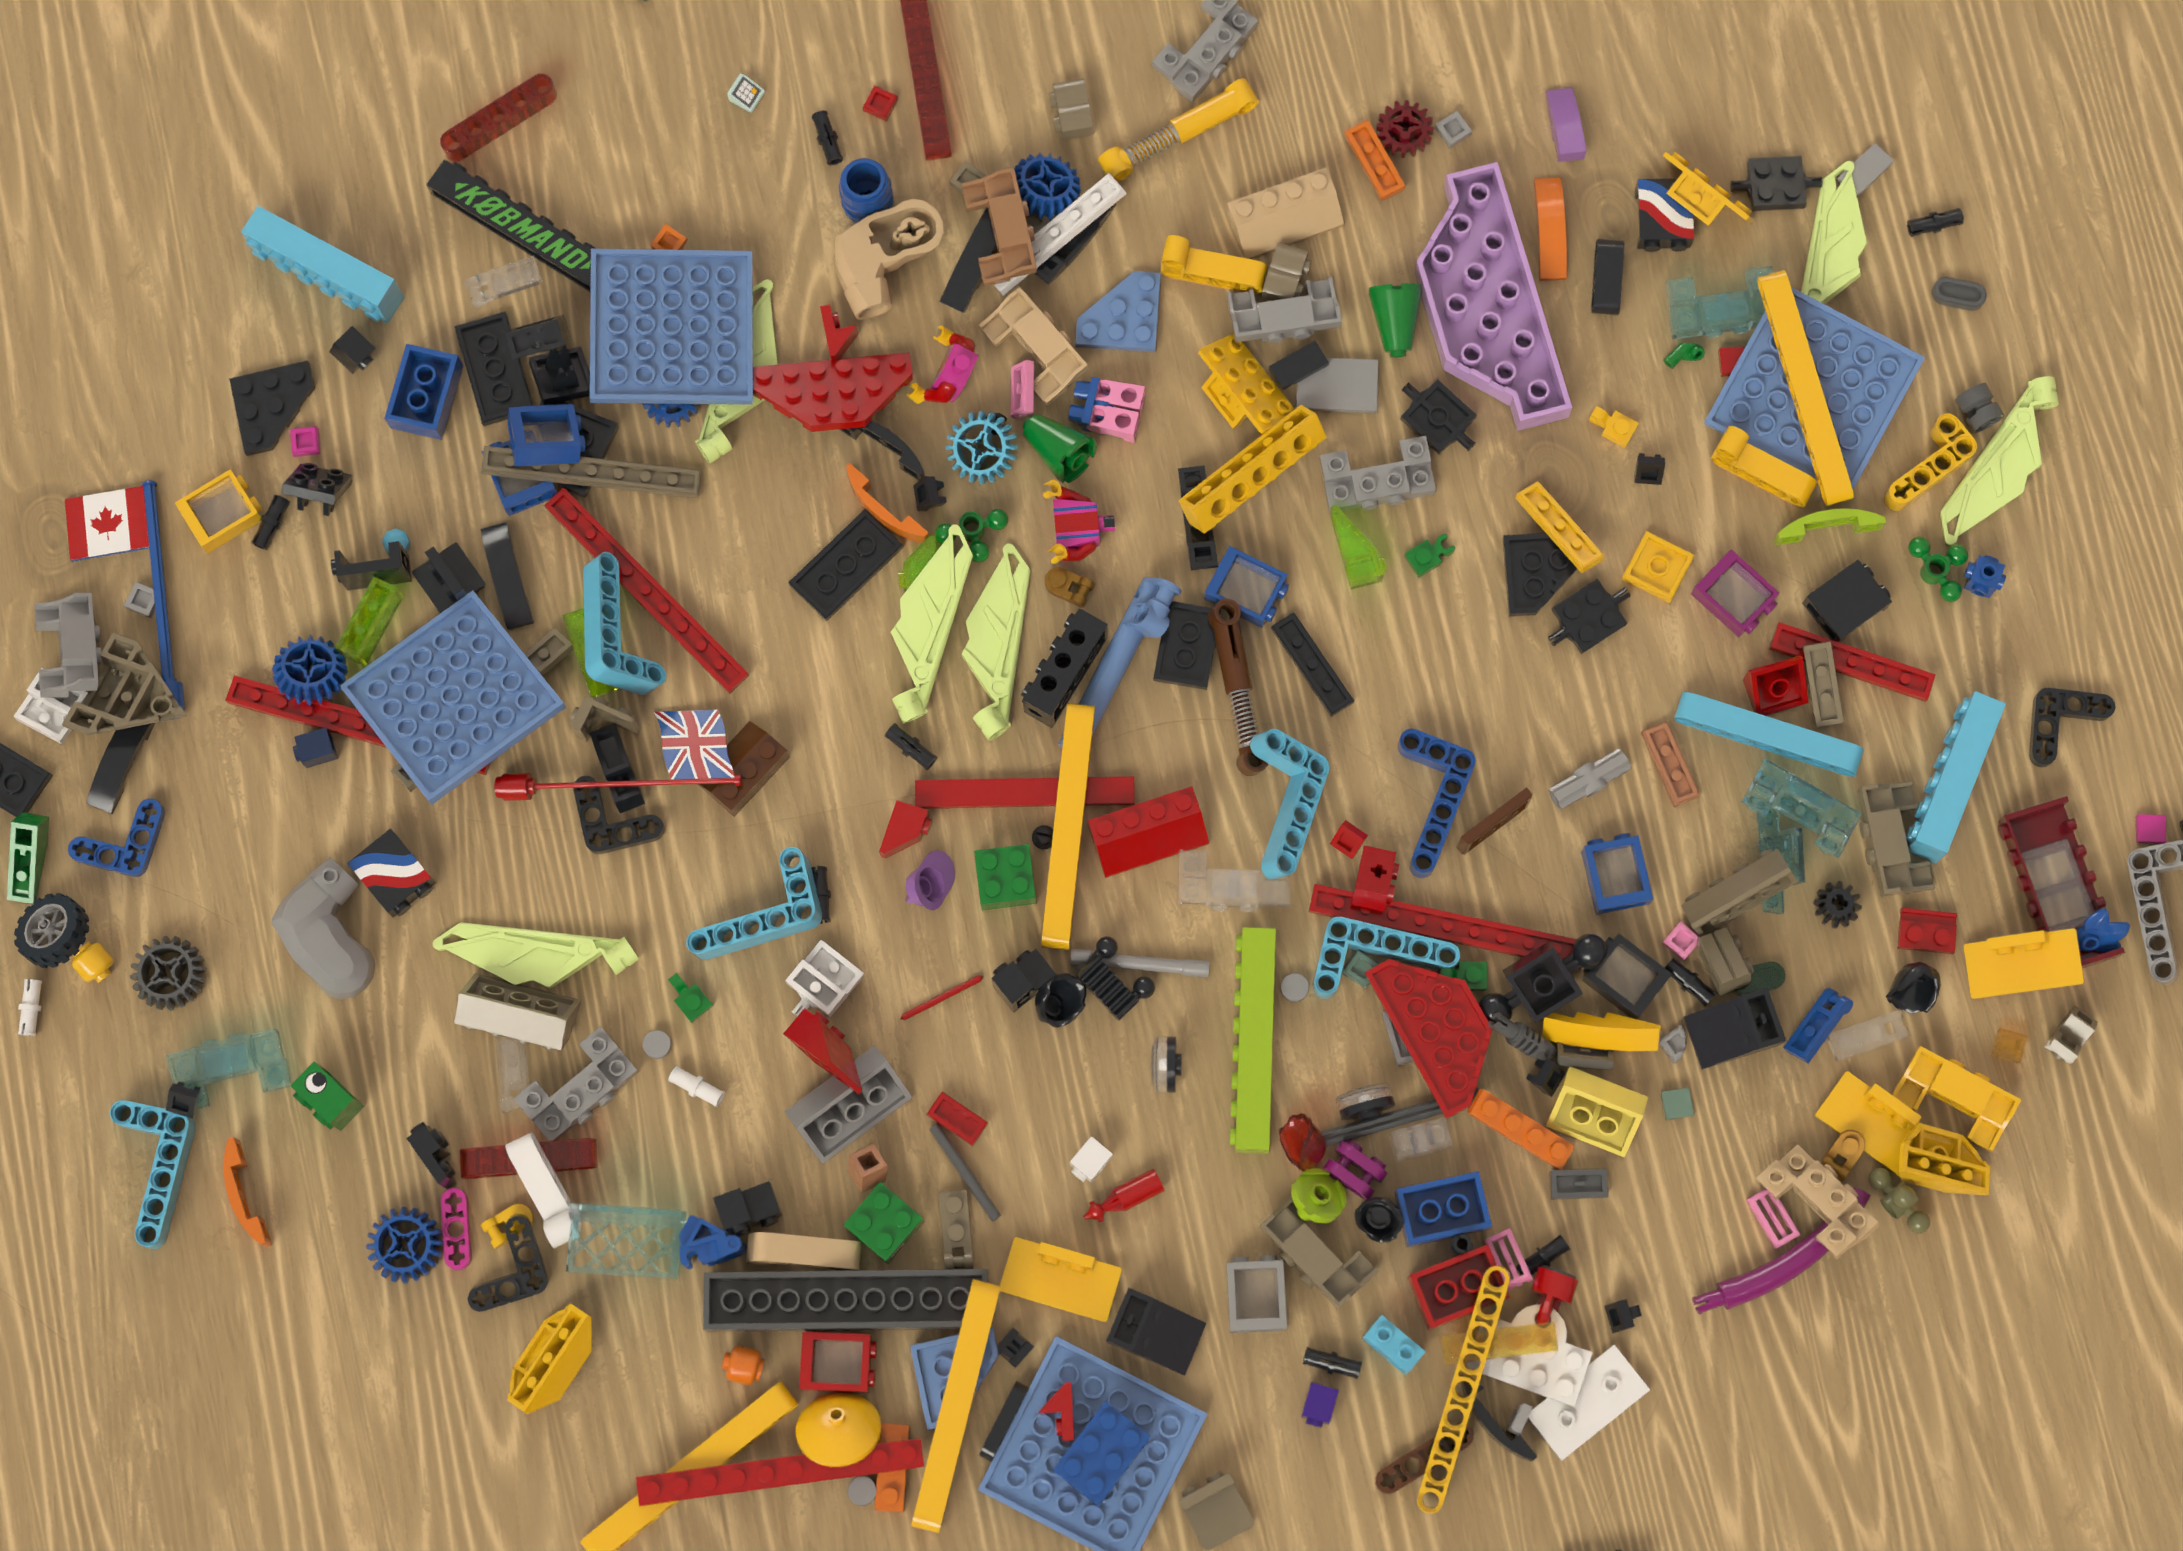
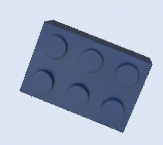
(424, 391)
(1443, 1209)
(1101, 1453)

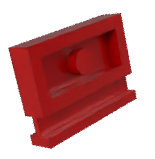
(1927, 931)

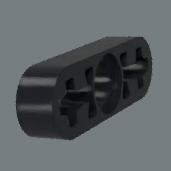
(1003, 1421)

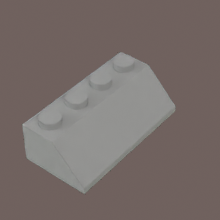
(837, 1115)

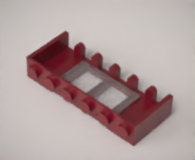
(2053, 870)

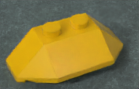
(1942, 1162)
(551, 1360)

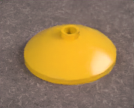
(841, 1439)

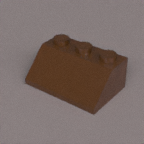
(756, 758)

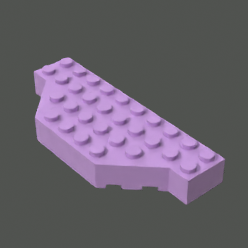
(1487, 303)

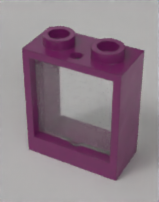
(1736, 594)

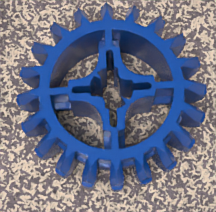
(1047, 180)
(296, 663)
(394, 1252)

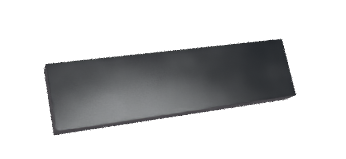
(1312, 664)

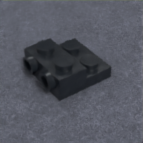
(432, 1150)

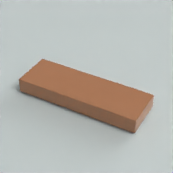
(1670, 764)

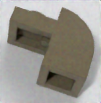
(2071, 1035)

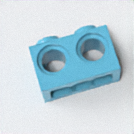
(1393, 1345)

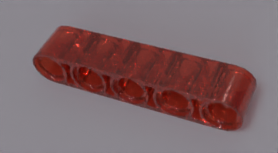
(502, 106)
(495, 1162)

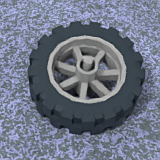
(62, 936)

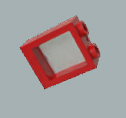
(840, 1362)

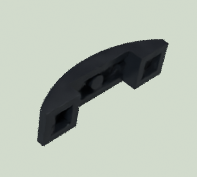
(1065, 256)
(908, 462)
(1200, 545)
(506, 576)
(115, 765)
(1516, 1446)

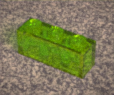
(369, 621)

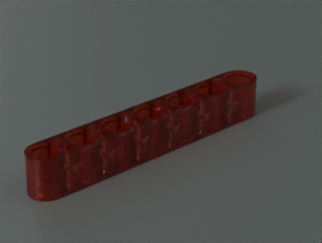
(926, 79)

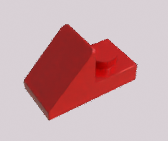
(837, 338)
(1062, 1403)

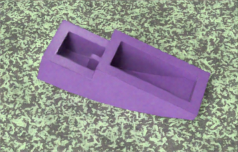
(1565, 125)

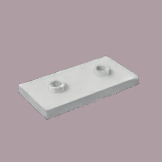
(1606, 1392)

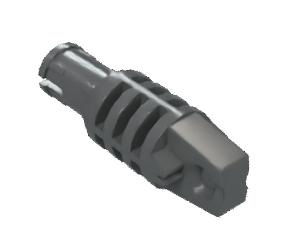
(1523, 1038)

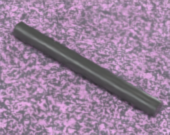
(965, 1172)

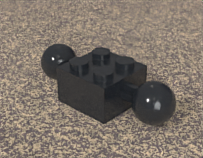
(1545, 980)

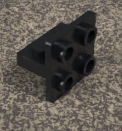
(447, 576)

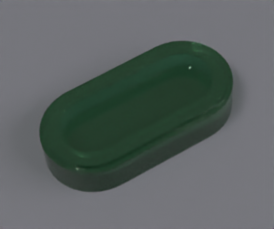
(1765, 975)

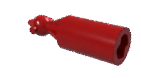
(1127, 1195)

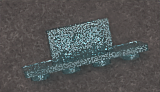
(1789, 844)

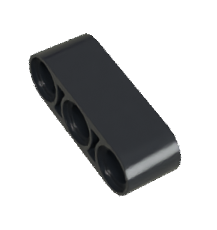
(1607, 277)

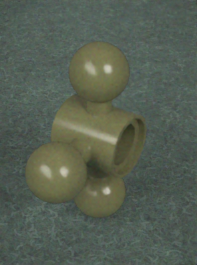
(1899, 1200)

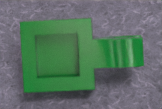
(1472, 972)
(691, 1000)

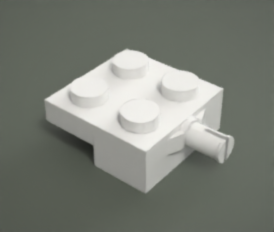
(47, 714)
(823, 980)

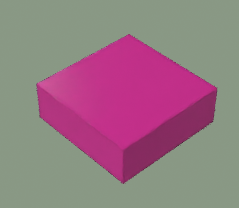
(305, 441)
(2151, 829)

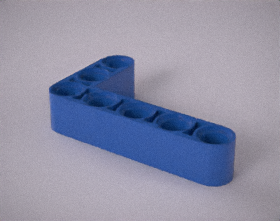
(1443, 798)

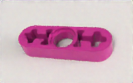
(462, 1207)

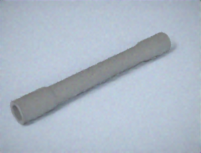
(1185, 967)

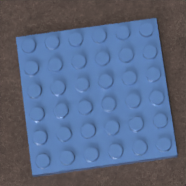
(671, 326)
(1860, 379)
(452, 697)
(1025, 1461)

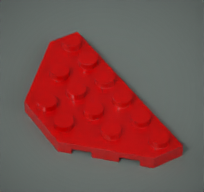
(833, 391)
(1438, 1027)

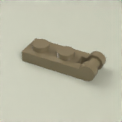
(956, 1229)

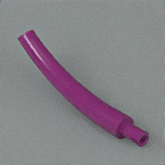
(1770, 1275)

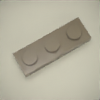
(1823, 684)

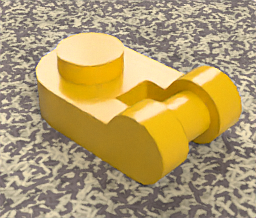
(491, 1225)

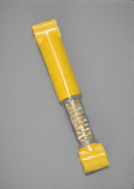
(1235, 100)

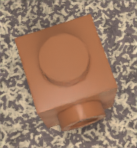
(867, 1168)

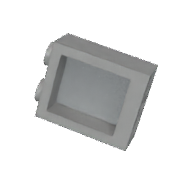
(1256, 1295)

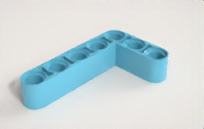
(603, 632)
(1294, 801)
(766, 918)
(1376, 947)
(161, 1165)

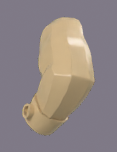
(881, 246)

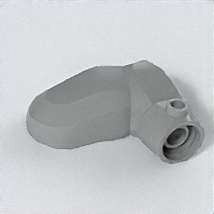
(318, 938)

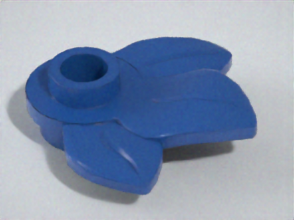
(2100, 933)

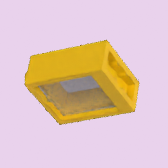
(221, 509)

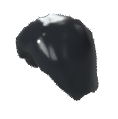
(1915, 988)
(1060, 1000)
(1379, 1219)

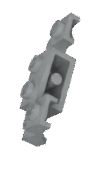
(1211, 52)
(1285, 317)
(1381, 483)
(77, 644)
(583, 1092)

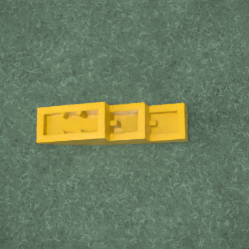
(1606, 1033)

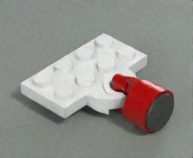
(1553, 1373)

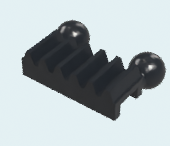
(1106, 985)

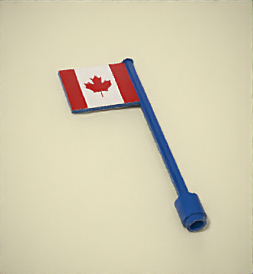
(122, 524)

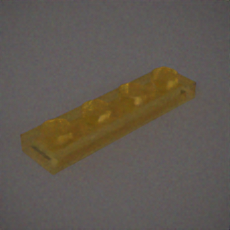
(1505, 1343)

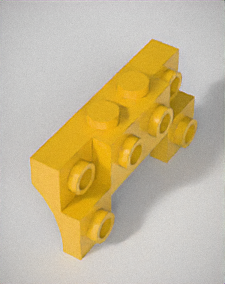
(1961, 1090)

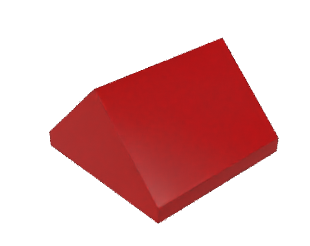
(1777, 686)

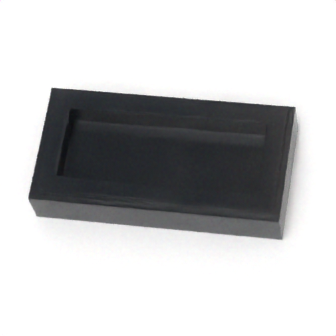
(1298, 365)

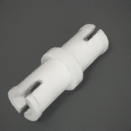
(29, 1007)
(696, 1086)

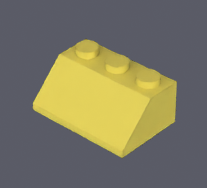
(1597, 1111)

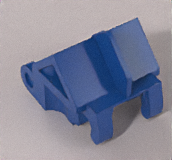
(707, 1242)

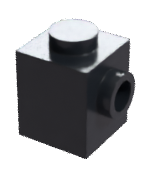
(353, 350)

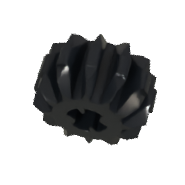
(1844, 899)

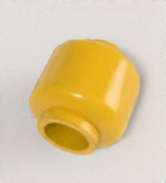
(92, 962)

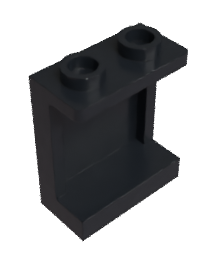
(359, 575)
(1847, 601)

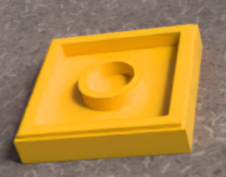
(1658, 567)

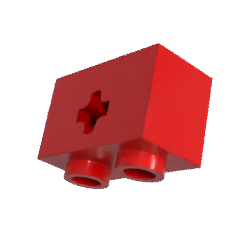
(1374, 878)

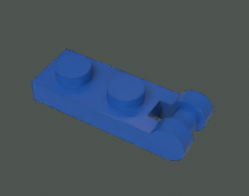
(1818, 1025)

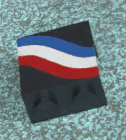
(1661, 218)
(392, 873)

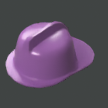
(931, 881)

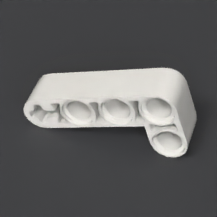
(543, 1187)

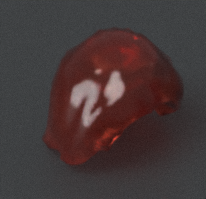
(1302, 1142)

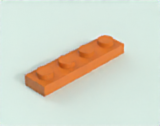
(1520, 1129)

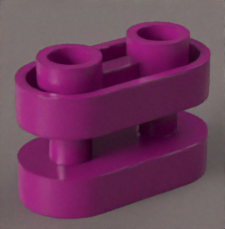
(1372, 1169)

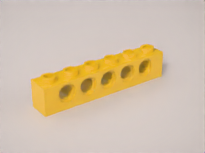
(1252, 469)

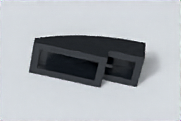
(616, 767)

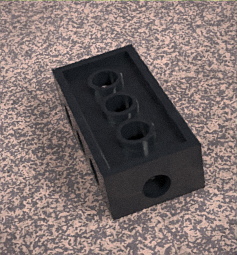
(1048, 705)

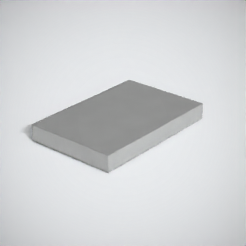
(1341, 387)

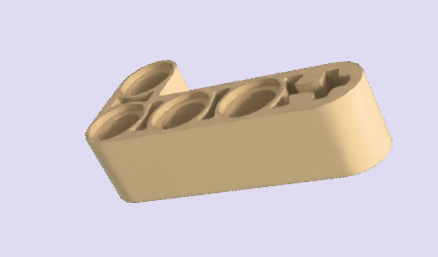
(803, 1251)

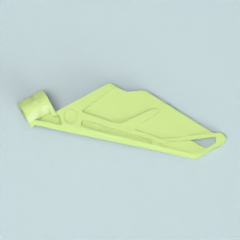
(1835, 239)
(712, 440)
(2003, 465)
(926, 622)
(995, 640)
(531, 954)

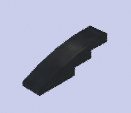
(967, 272)

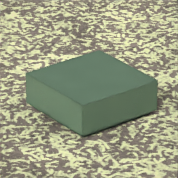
(1357, 967)
(1677, 1104)

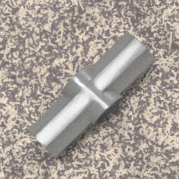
(1589, 779)

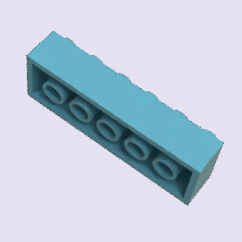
(322, 265)
(1955, 776)

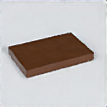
(1494, 821)

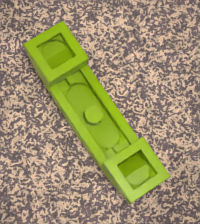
(1862, 522)

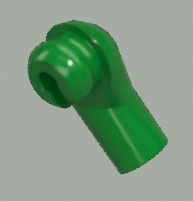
(1686, 352)

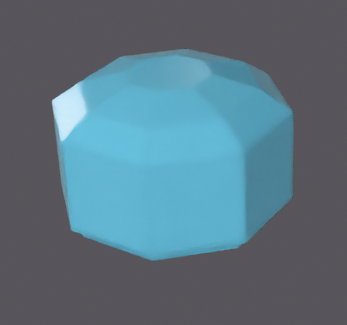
(396, 535)

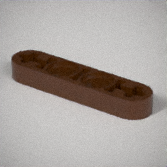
(1422, 1455)

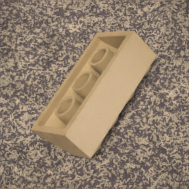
(1285, 213)

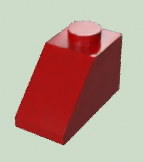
(904, 828)

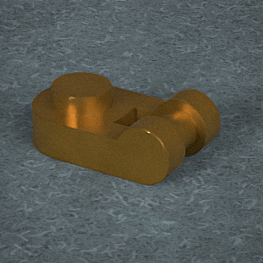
(1059, 581)
(1849, 1145)

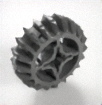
(176, 967)

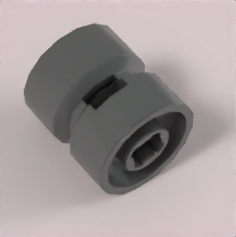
(1979, 407)

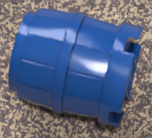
(860, 178)

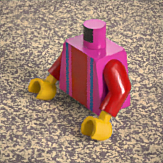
(952, 372)
(1075, 523)

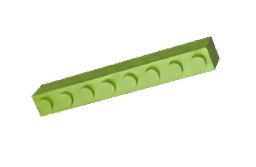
(1254, 1040)

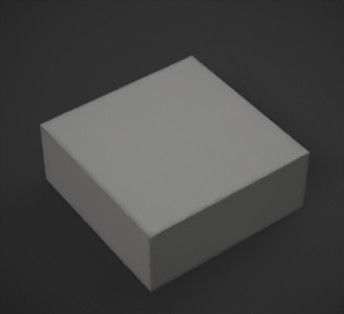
(1453, 129)
(141, 600)

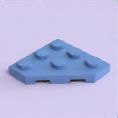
(1123, 317)
(932, 1368)

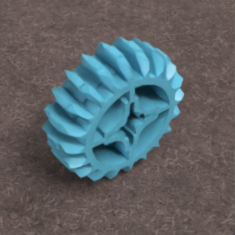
(977, 458)

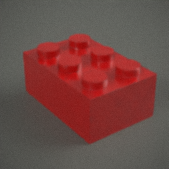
(1452, 1287)

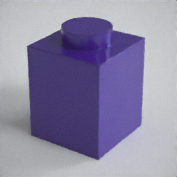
(1319, 1405)

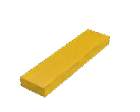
(1560, 527)

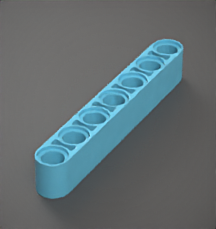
(1769, 734)

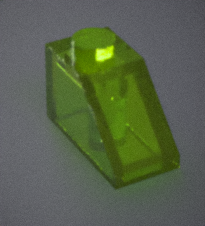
(916, 562)

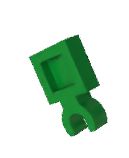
(1426, 556)

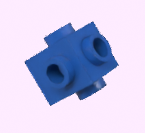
(1977, 577)

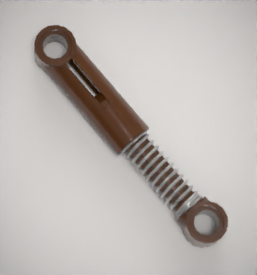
(1236, 679)

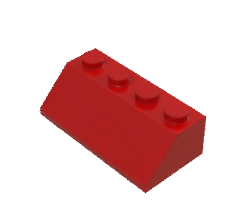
(1148, 832)

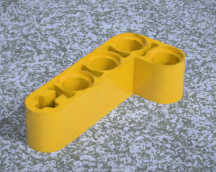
(1210, 267)
(1762, 469)
(1927, 469)

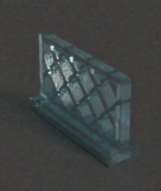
(624, 1215)

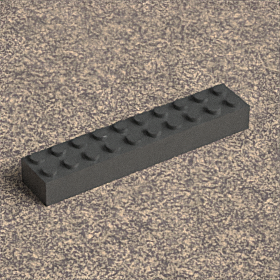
(837, 1300)

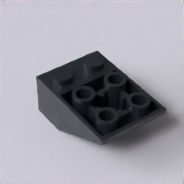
(1735, 1029)
(1156, 1331)

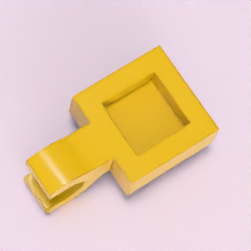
(1616, 428)

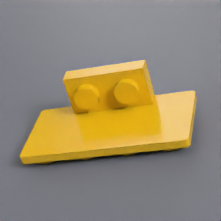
(1698, 196)
(1242, 386)
(2023, 963)
(1872, 1113)
(1060, 1279)

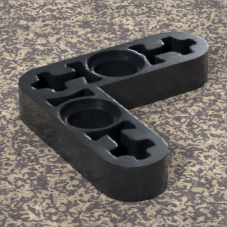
(2060, 709)
(601, 827)
(519, 1278)

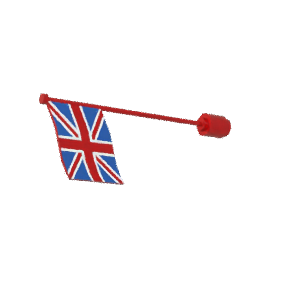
(692, 749)

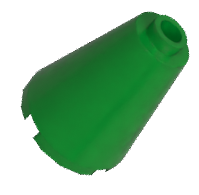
(1396, 315)
(1059, 447)

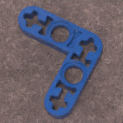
(124, 854)

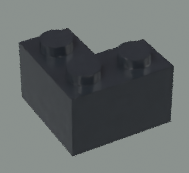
(1021, 981)
(748, 1208)

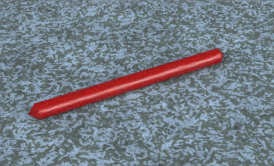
(941, 997)

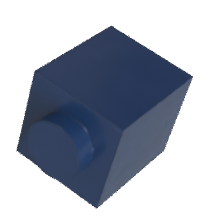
(315, 748)

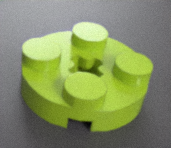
(1309, 1205)

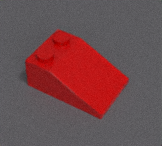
(824, 1047)

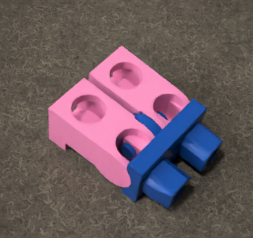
(1109, 407)

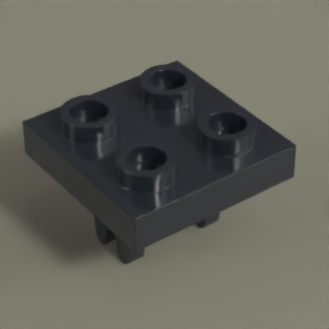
(561, 375)
(318, 485)

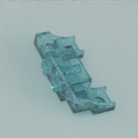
(1714, 313)
(1804, 804)
(229, 1059)

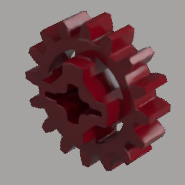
(1416, 129)

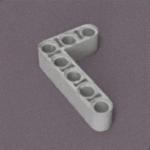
(2156, 902)

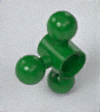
(996, 520)
(1955, 555)

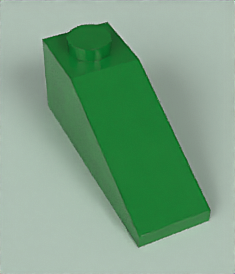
(26, 856)

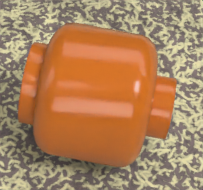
(743, 1365)

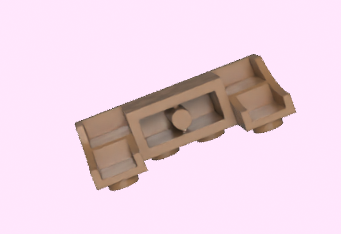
(1007, 213)

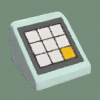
(745, 93)

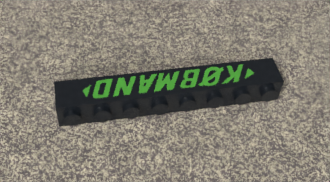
(513, 222)

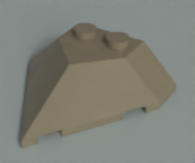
(127, 693)

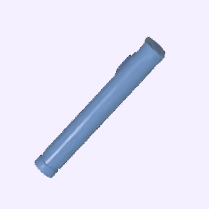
(1143, 618)

